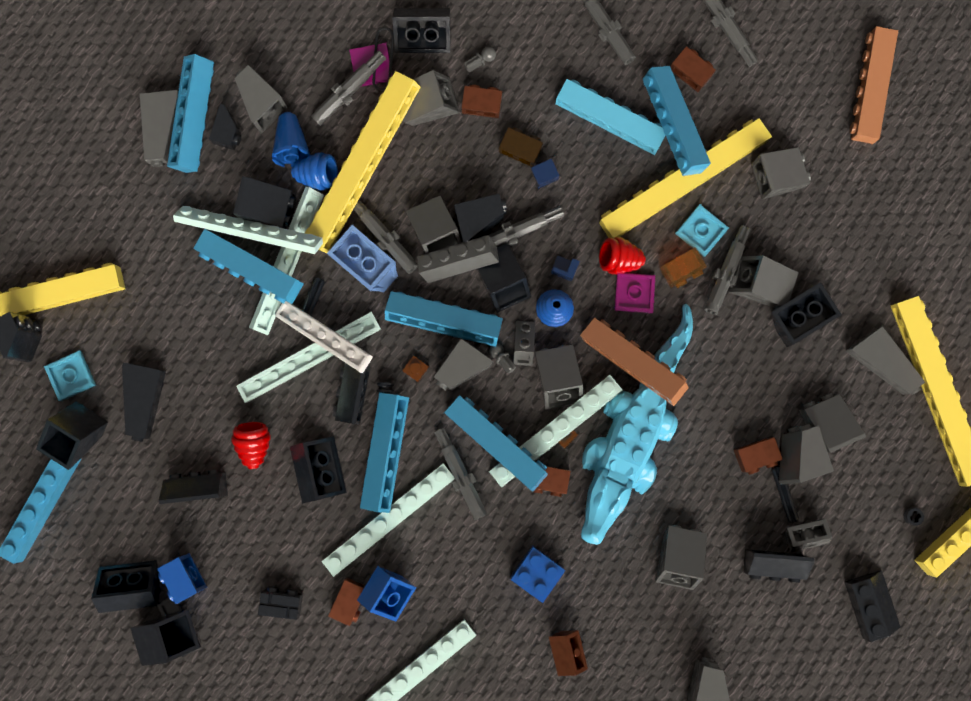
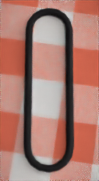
(391, 56)

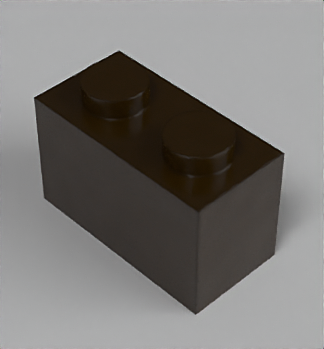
(520, 146)

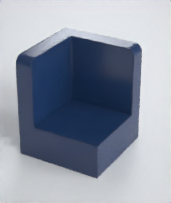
(545, 173)
(565, 268)

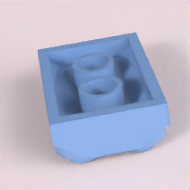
(364, 260)

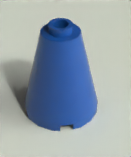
(289, 141)

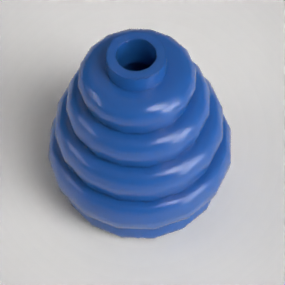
(316, 171)
(549, 314)

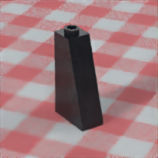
(141, 399)

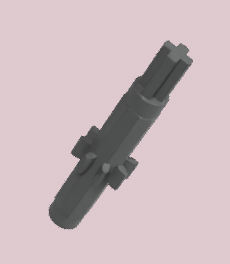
(724, 18)
(610, 31)
(343, 93)
(510, 233)
(387, 240)
(725, 276)
(463, 481)

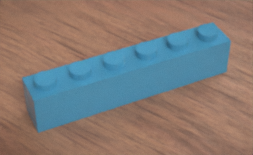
(190, 113)
(676, 121)
(252, 268)
(443, 318)
(496, 443)
(384, 453)
(35, 512)

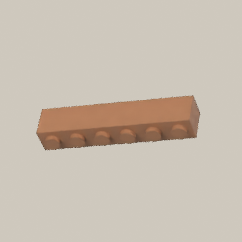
(874, 85)
(634, 361)

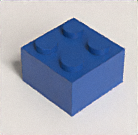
(537, 574)
(181, 578)
(386, 594)

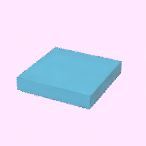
(702, 230)
(69, 375)

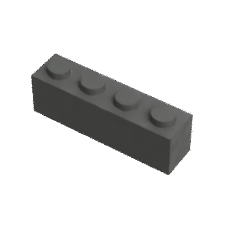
(458, 259)

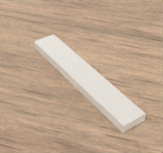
(324, 336)

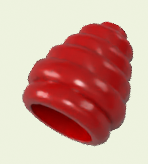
(620, 256)
(251, 443)

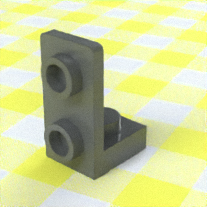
(524, 343)

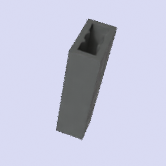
(157, 125)
(886, 360)

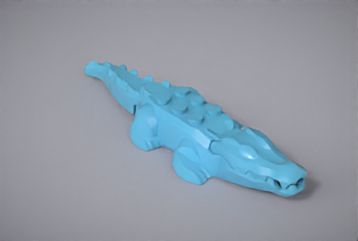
(624, 455)

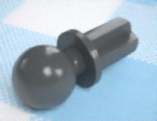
(488, 54)
(502, 358)

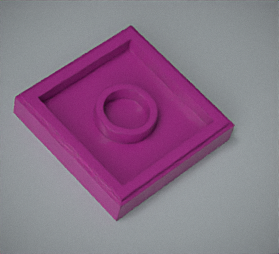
(363, 54)
(635, 293)

